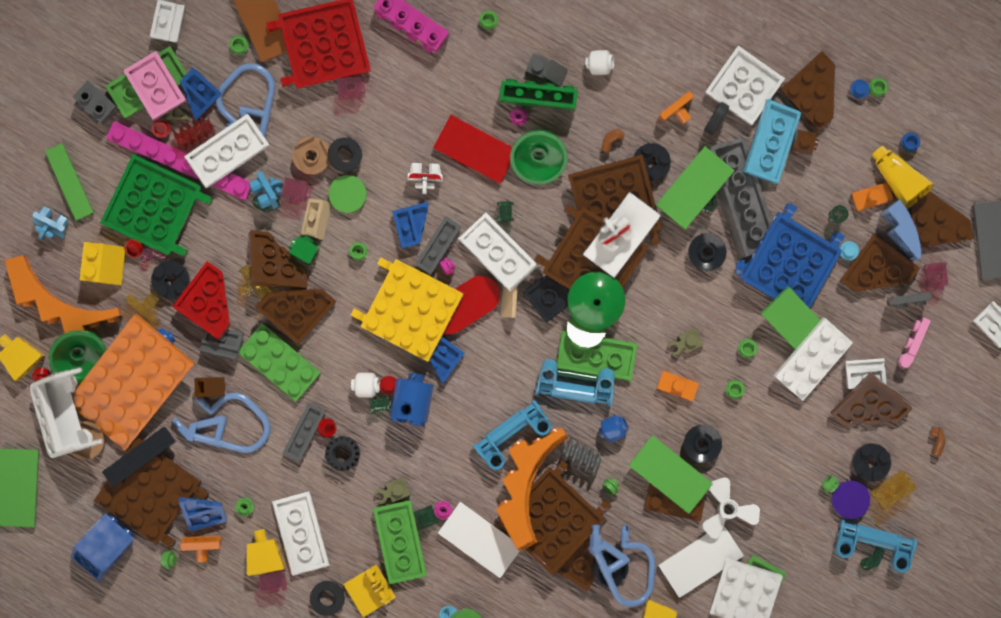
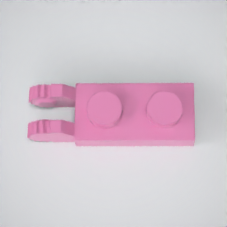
(913, 344)

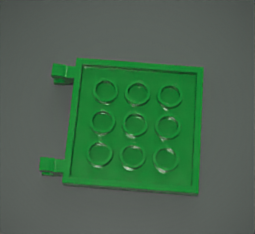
(152, 205)

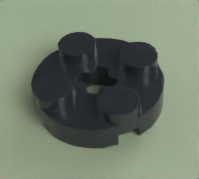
(661, 157)
(160, 275)
(882, 460)
(617, 576)

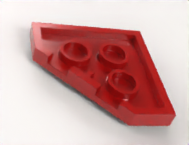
(206, 301)

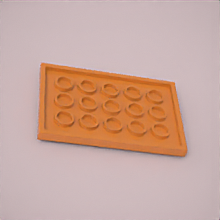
(131, 382)

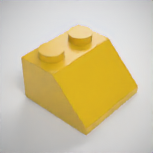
(102, 263)

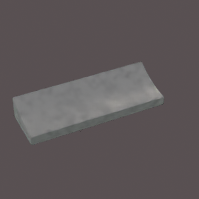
(742, 199)

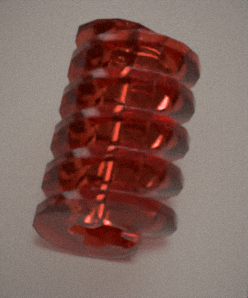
(194, 133)

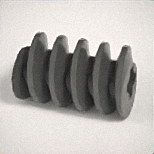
(581, 456)

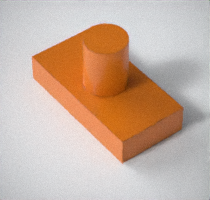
(678, 109)
(872, 196)
(677, 386)
(201, 545)

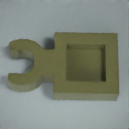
(689, 341)
(396, 490)

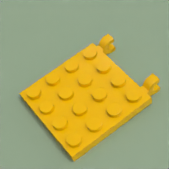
(410, 309)

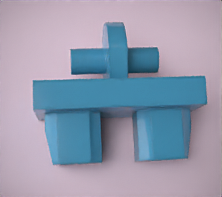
(269, 197)
(48, 227)

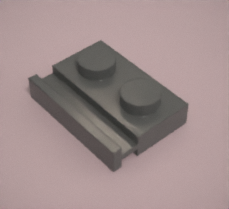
(918, 299)
(226, 347)

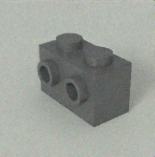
(95, 102)

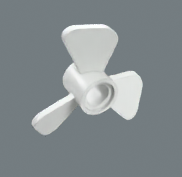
(721, 491)

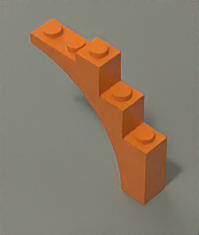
(29, 289)
(519, 483)

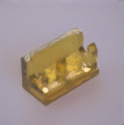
(893, 489)

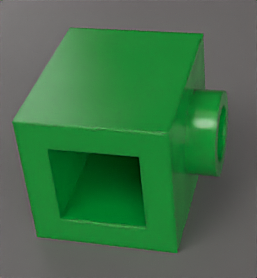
(304, 249)

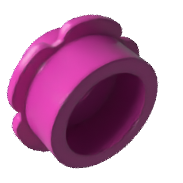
(518, 111)
(447, 266)
(448, 510)

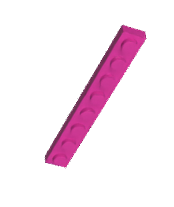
(172, 158)

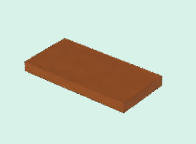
(254, 16)

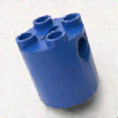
(414, 394)

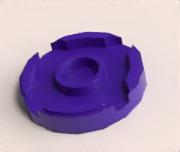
(850, 499)

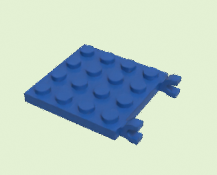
(792, 258)

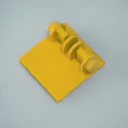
(369, 590)

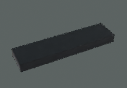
(139, 456)

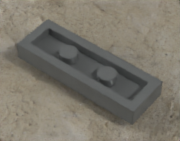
(438, 245)
(304, 432)

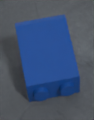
(102, 547)

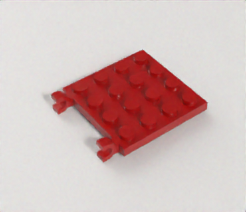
(322, 43)

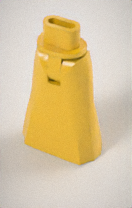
(901, 177)

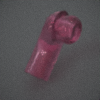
(151, 253)

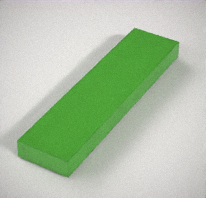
(69, 182)

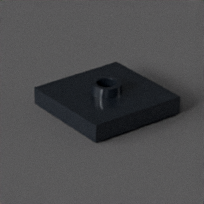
(547, 298)

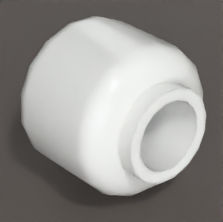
(600, 62)
(365, 384)

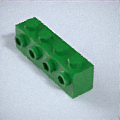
(538, 95)

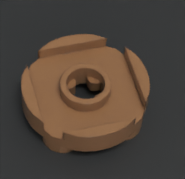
(301, 152)
(93, 451)

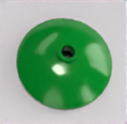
(538, 167)
(591, 287)
(62, 354)

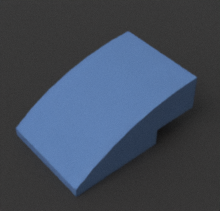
(903, 230)

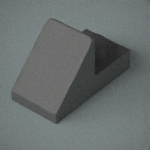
(546, 70)

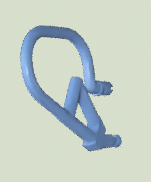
(265, 114)
(191, 435)
(598, 545)

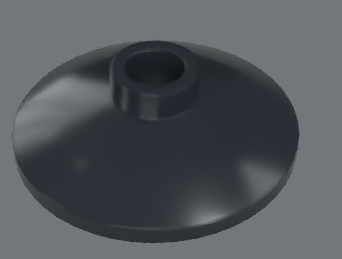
(714, 245)
(710, 450)

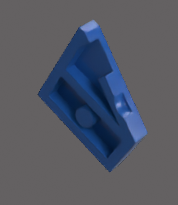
(198, 91)
(410, 224)
(445, 358)
(202, 513)

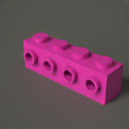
(413, 22)

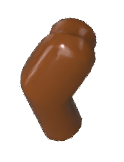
(609, 138)
(940, 440)

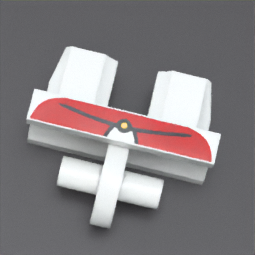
(417, 175)
(614, 230)

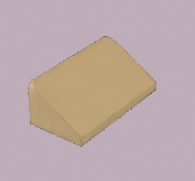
(316, 218)
(508, 303)

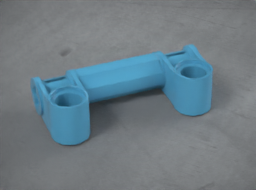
(601, 393)
(508, 429)
(877, 538)

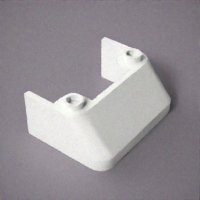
(58, 414)

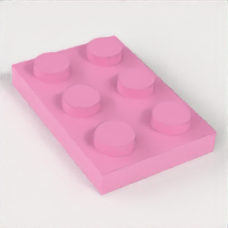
(155, 85)

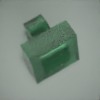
(426, 517)

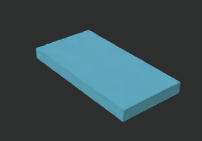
(772, 141)

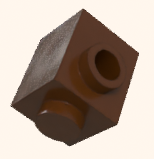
(804, 142)
(210, 387)

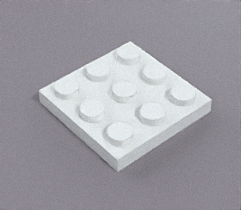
(744, 85)
(745, 591)

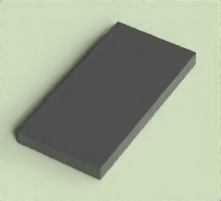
(988, 235)

